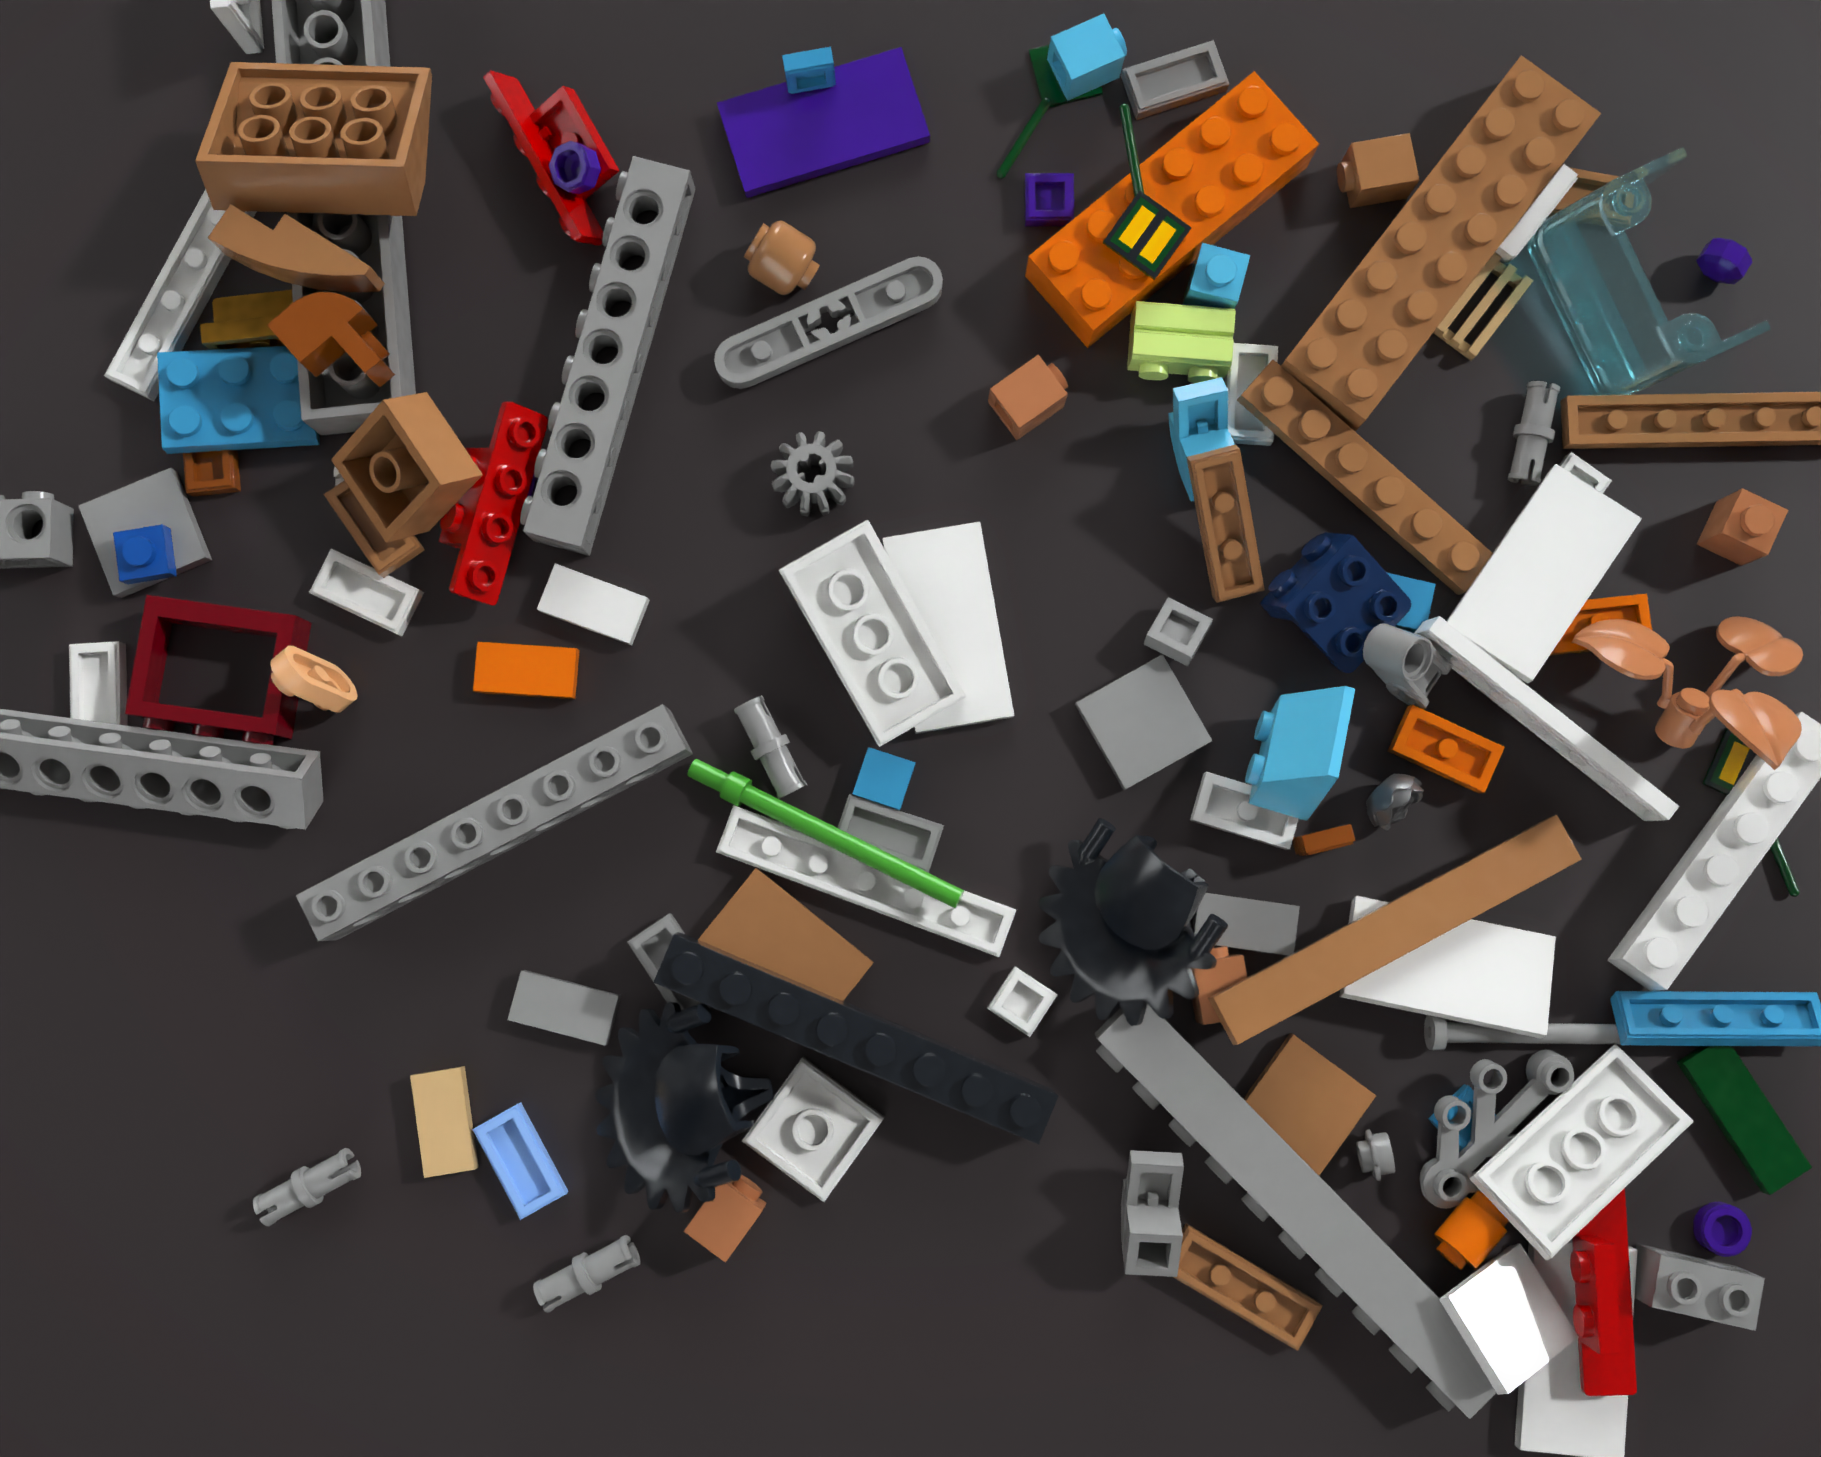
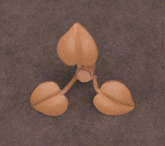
(1753, 717)

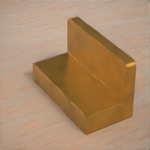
(244, 319)

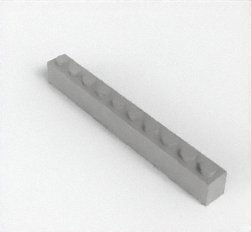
(1301, 1202)

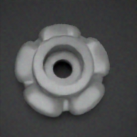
(1376, 1154)

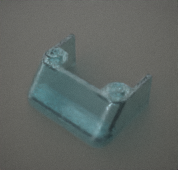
(1607, 295)

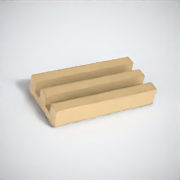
(1505, 276)

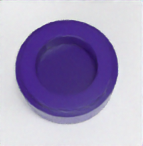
(1722, 1229)

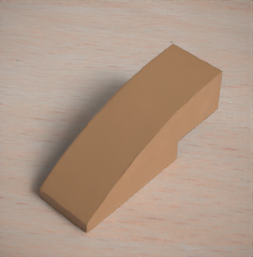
(292, 254)

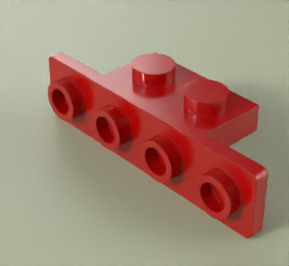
(540, 132)
(490, 512)
(1604, 1303)

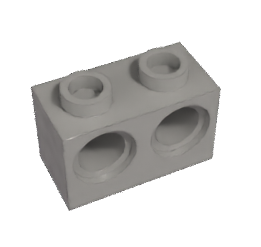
(48, 549)
(1698, 1287)

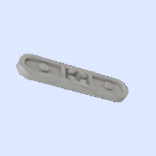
(782, 341)

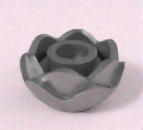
(1392, 798)

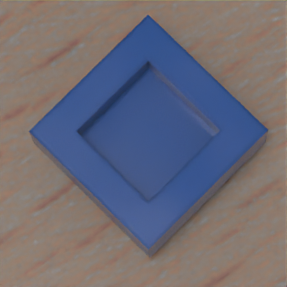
(144, 554)

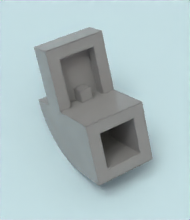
(1151, 1213)

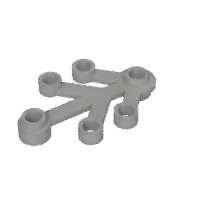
(1488, 1131)

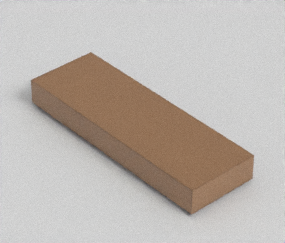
(1225, 523)
(1245, 1288)

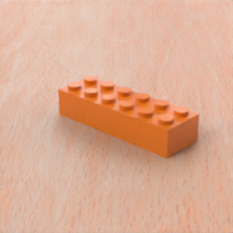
(1204, 176)

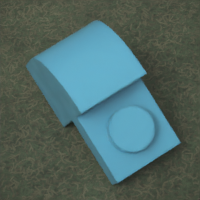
(1198, 423)

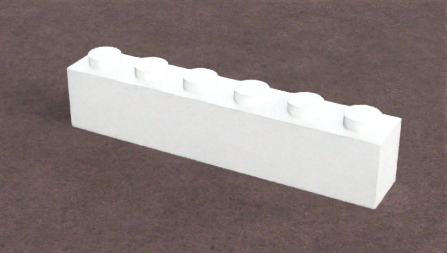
(1719, 863)

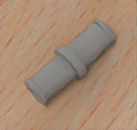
(1533, 433)
(770, 746)
(307, 1187)
(586, 1273)

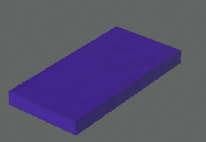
(815, 132)

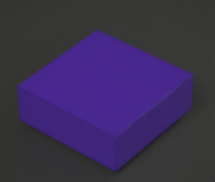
(1049, 199)

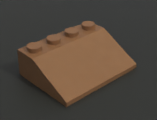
(318, 139)

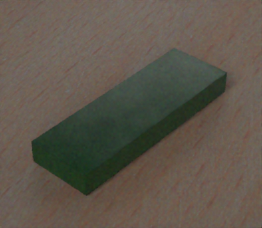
(1744, 1116)

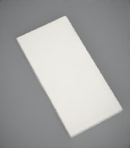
(1543, 572)
(954, 595)
(872, 632)
(1467, 975)
(1581, 1151)
(1550, 1404)

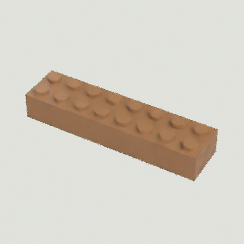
(1439, 242)

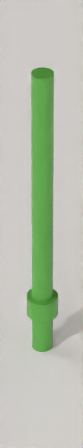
(739, 789)

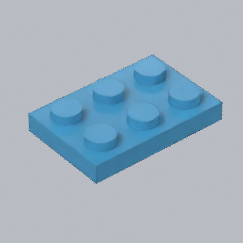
(231, 400)

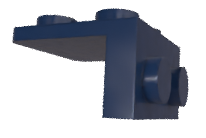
(1337, 597)

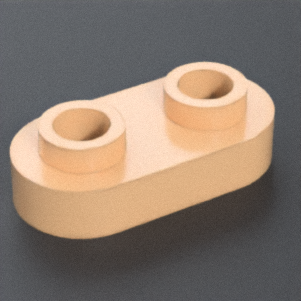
(312, 679)

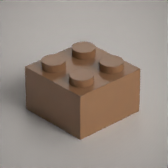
(406, 466)

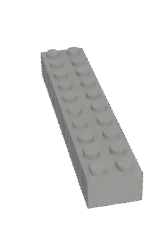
(343, 394)

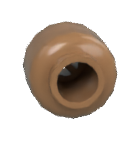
(781, 258)

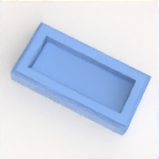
(520, 1161)

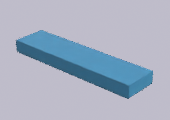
(1717, 1018)

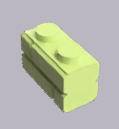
(1180, 341)

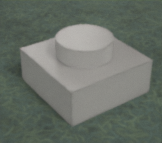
(1178, 631)

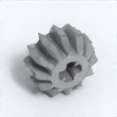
(801, 461)

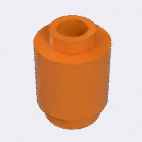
(1471, 1232)

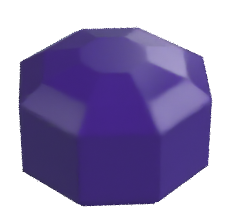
(574, 167)
(1724, 261)

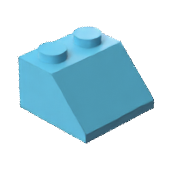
(1299, 750)

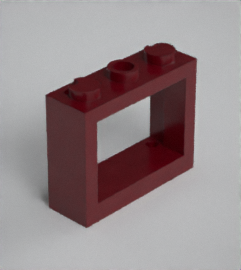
(151, 657)

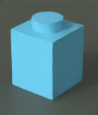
(1087, 56)
(1216, 277)

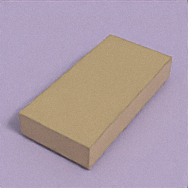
(444, 1121)

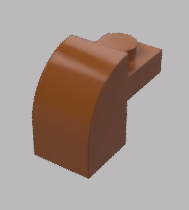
(327, 326)

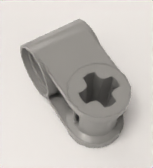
(1404, 663)

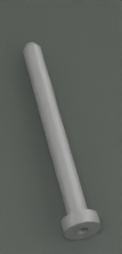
(1439, 1033)

